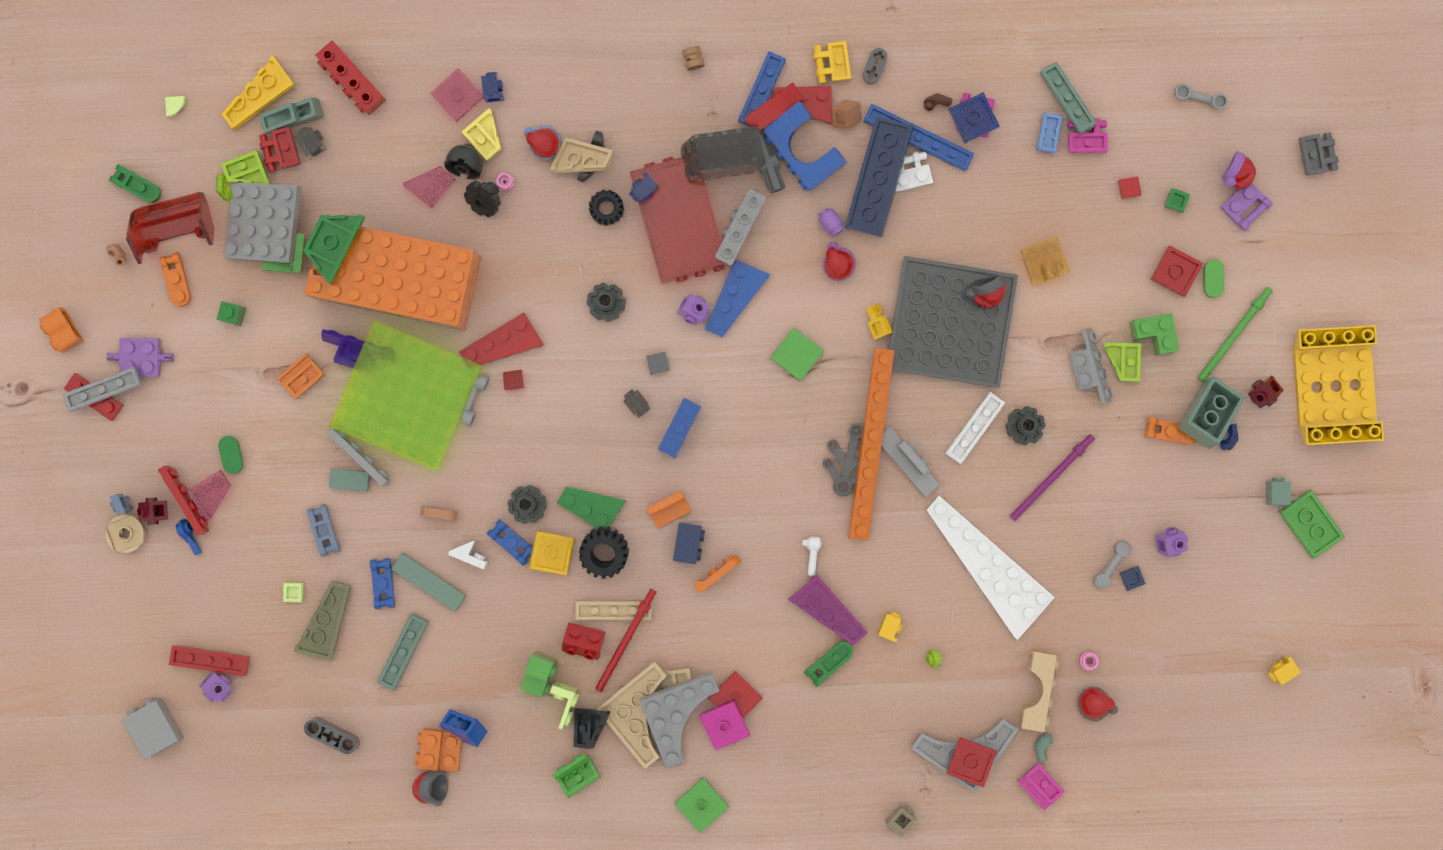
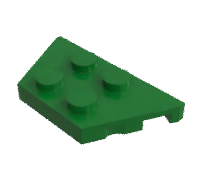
(331, 243)

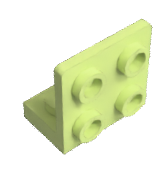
(561, 692)

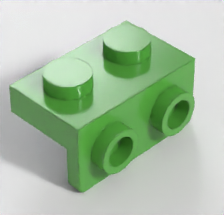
(576, 775)

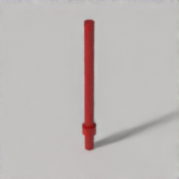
(643, 607)

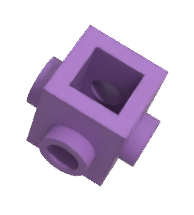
(693, 309)
(1171, 542)
(211, 682)

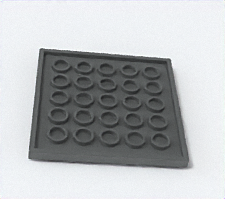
(943, 330)

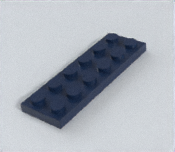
(879, 176)

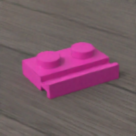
(1041, 786)

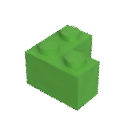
(1161, 330)
(537, 674)

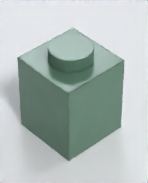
(1278, 492)

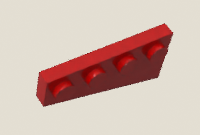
(503, 342)

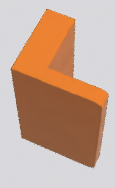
(669, 509)

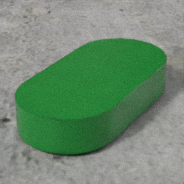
(230, 455)

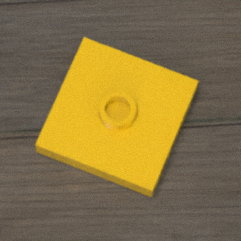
(551, 553)

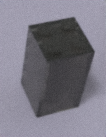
(723, 154)

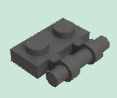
(1313, 155)

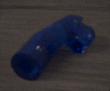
(1232, 438)

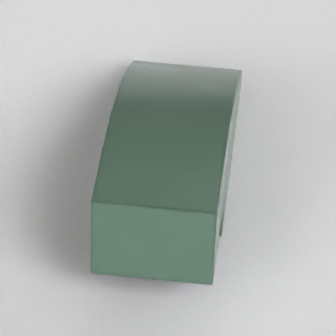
(291, 115)

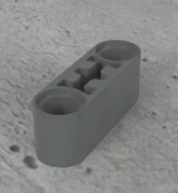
(325, 738)

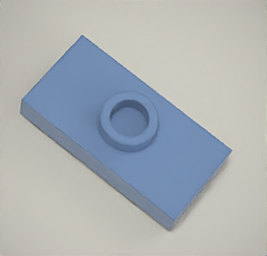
(1049, 133)

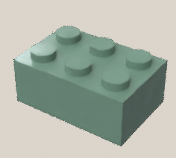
(1211, 412)

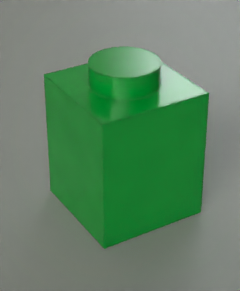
(231, 313)

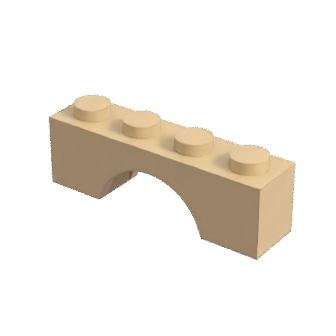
(1034, 715)

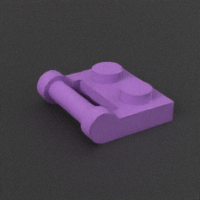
(1241, 201)

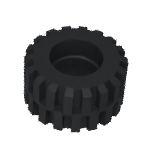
(599, 567)

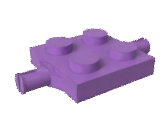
(140, 353)

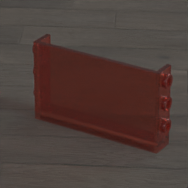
(679, 222)

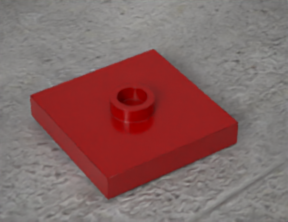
(1176, 271)
(739, 690)
(971, 762)

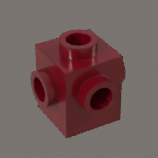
(1265, 392)
(152, 511)

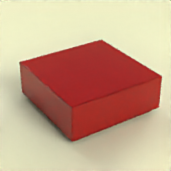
(1129, 187)

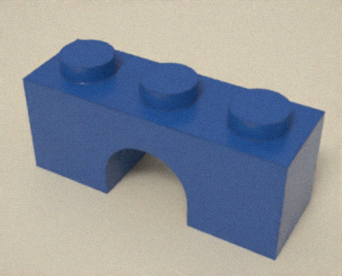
(679, 427)

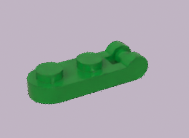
(136, 185)
(830, 662)

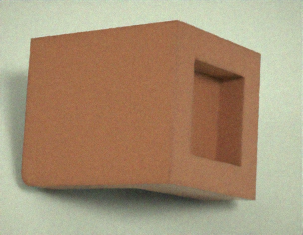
(846, 114)

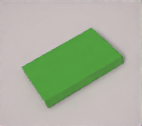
(1311, 524)

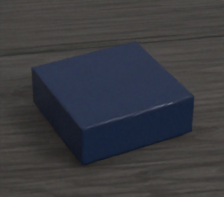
(1132, 578)

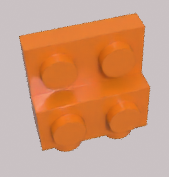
(438, 750)

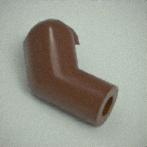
(935, 99)

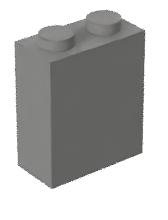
(152, 727)

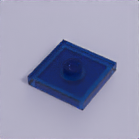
(973, 118)

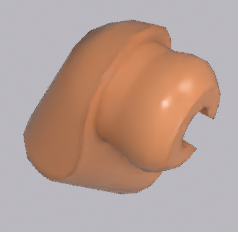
(120, 256)

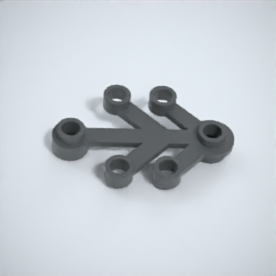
(847, 463)

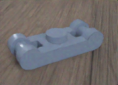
(323, 530)

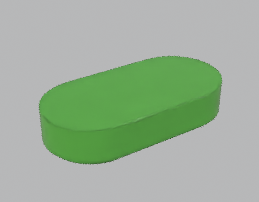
(1213, 278)

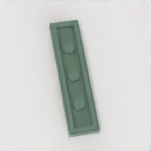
(1068, 98)
(428, 582)
(403, 651)

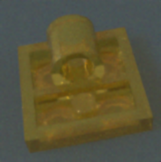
(1044, 261)

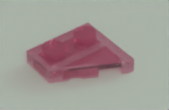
(430, 185)
(209, 493)

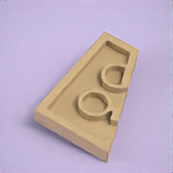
(581, 157)

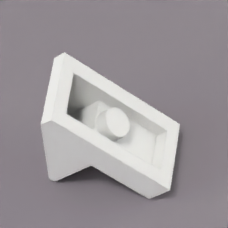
(465, 554)

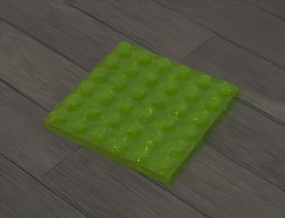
(405, 395)

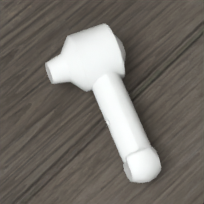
(813, 544)

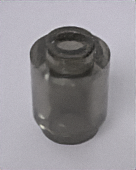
(636, 403)

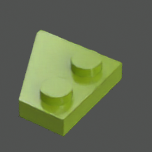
(246, 169)

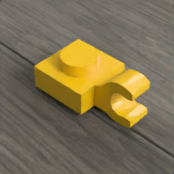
(879, 324)

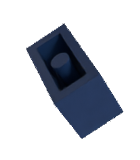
(688, 543)

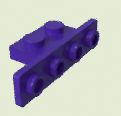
(348, 348)

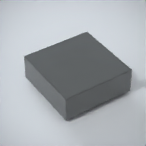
(657, 363)

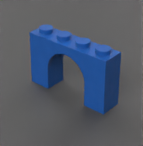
(780, 134)

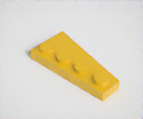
(262, 91)

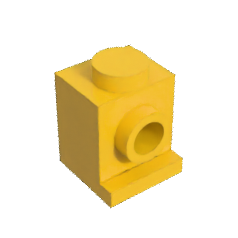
(890, 626)
(1283, 670)

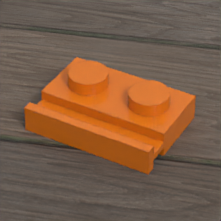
(301, 376)

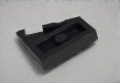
(588, 726)

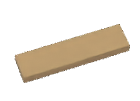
(608, 610)

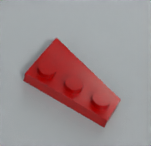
(816, 100)

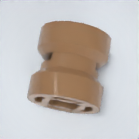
(693, 58)

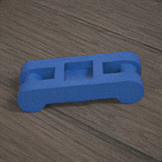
(511, 542)
(382, 583)

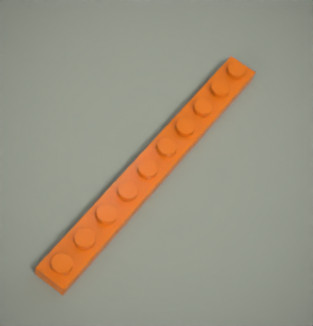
(871, 444)

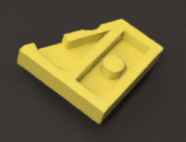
(484, 135)

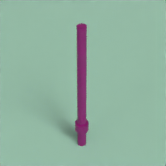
(1078, 450)

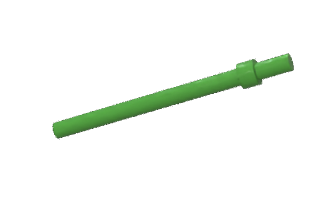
(1257, 304)

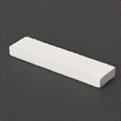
(975, 428)

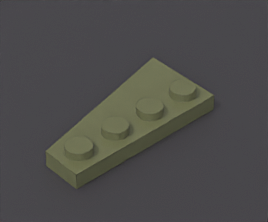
(324, 628)

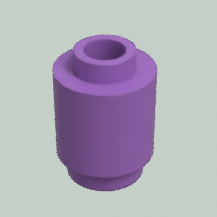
(831, 221)

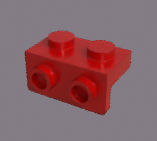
(583, 641)

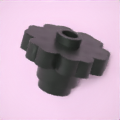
(483, 198)
(603, 292)
(1034, 421)
(517, 506)

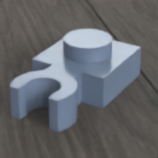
(120, 504)

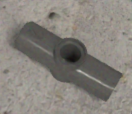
(771, 168)

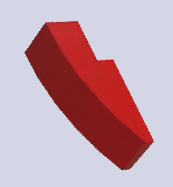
(774, 107)

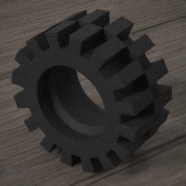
(606, 196)

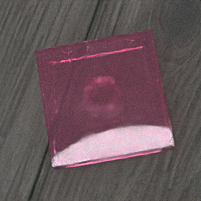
(457, 95)

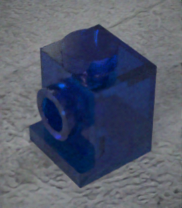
(492, 87)
(643, 188)

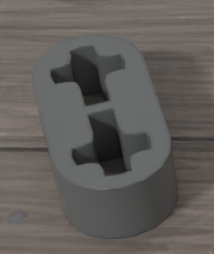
(870, 64)

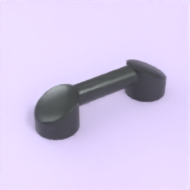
(597, 140)

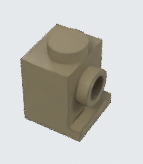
(901, 827)

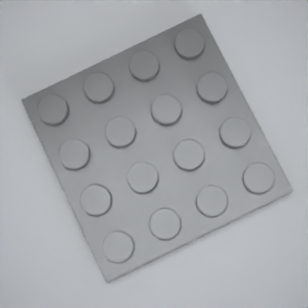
(263, 222)

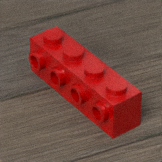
(350, 77)

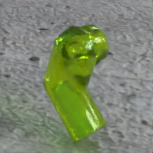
(221, 188)

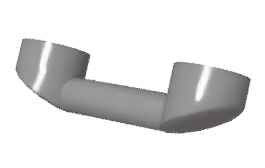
(1217, 101)
(467, 415)
(1102, 580)

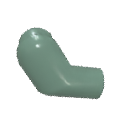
(1041, 745)

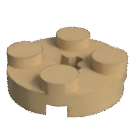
(120, 543)

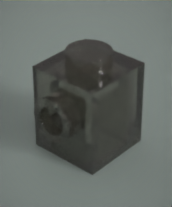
(310, 141)

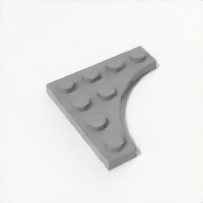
(669, 710)
(941, 752)

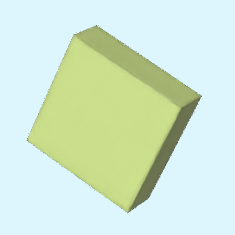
(293, 592)

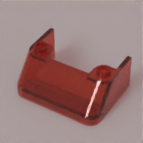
(168, 220)

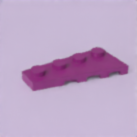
(825, 607)

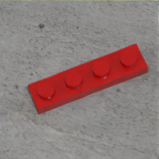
(188, 506)
(209, 660)

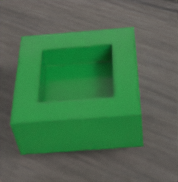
(1177, 200)

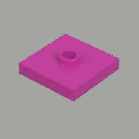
(724, 725)

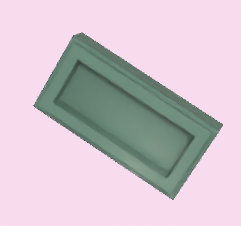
(349, 480)

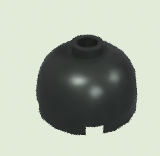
(464, 160)

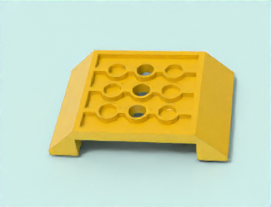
(1336, 356)

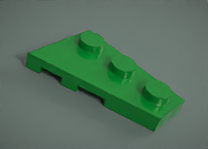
(591, 507)

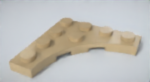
(628, 717)

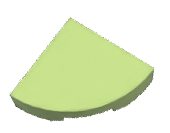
(174, 105)

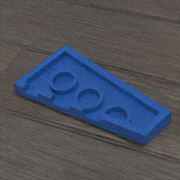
(737, 292)

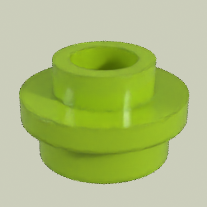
(933, 658)

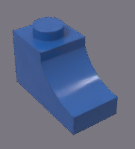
(464, 727)

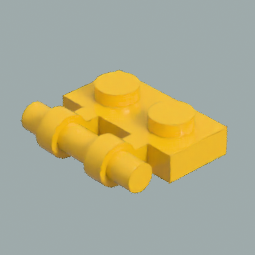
(838, 62)

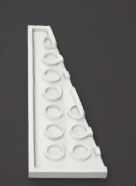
(1005, 584)

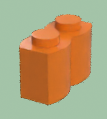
(60, 330)

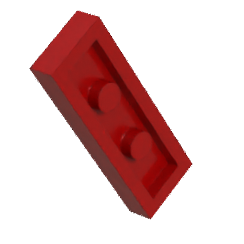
(108, 408)

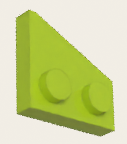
(1125, 360)

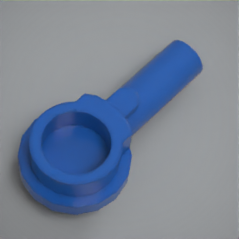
(185, 531)

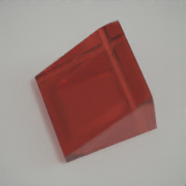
(513, 380)

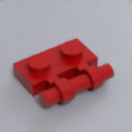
(284, 146)

